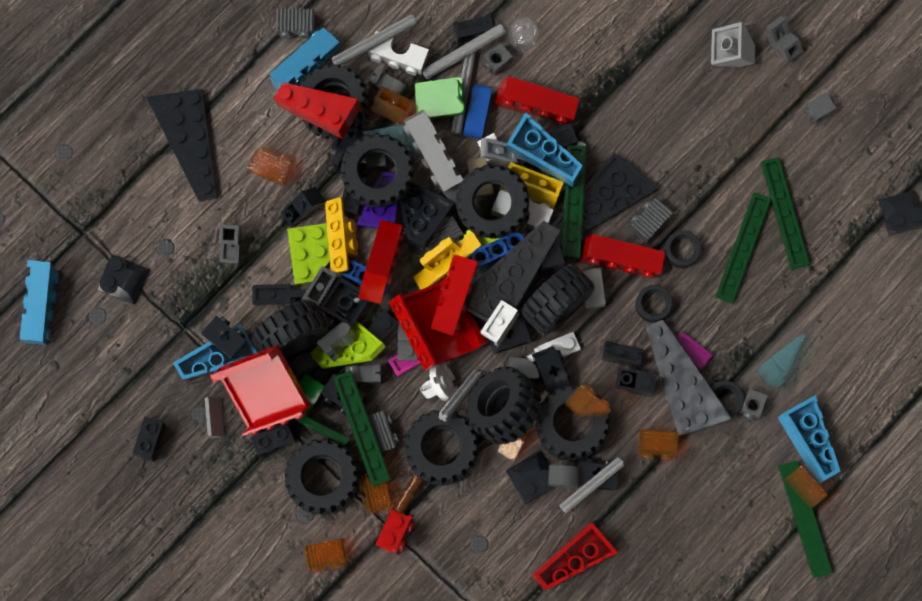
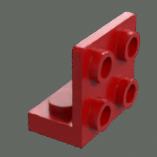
(394, 532)

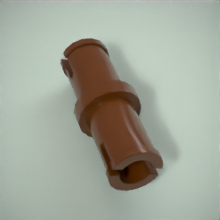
(408, 494)

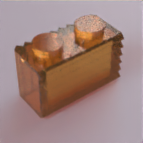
(392, 105)
(270, 166)
(658, 444)
(805, 487)
(377, 497)
(325, 555)

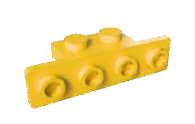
(340, 236)
(439, 259)

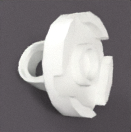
(439, 384)

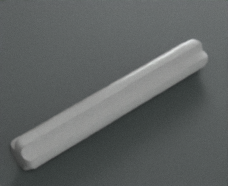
(460, 395)
(591, 485)

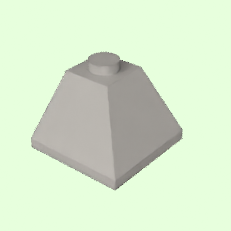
(732, 46)

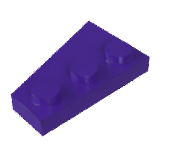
(371, 216)

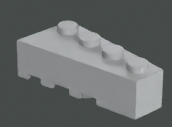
(432, 150)

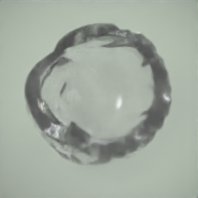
(521, 38)

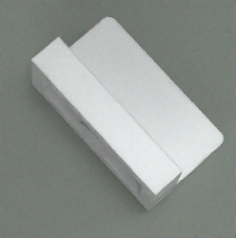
(500, 323)

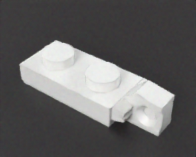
(566, 344)

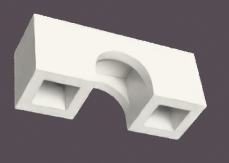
(412, 61)
(537, 212)

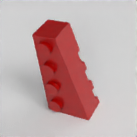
(535, 100)
(323, 109)
(621, 256)
(381, 261)
(453, 294)
(575, 556)

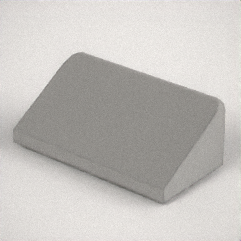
(597, 298)
(214, 417)

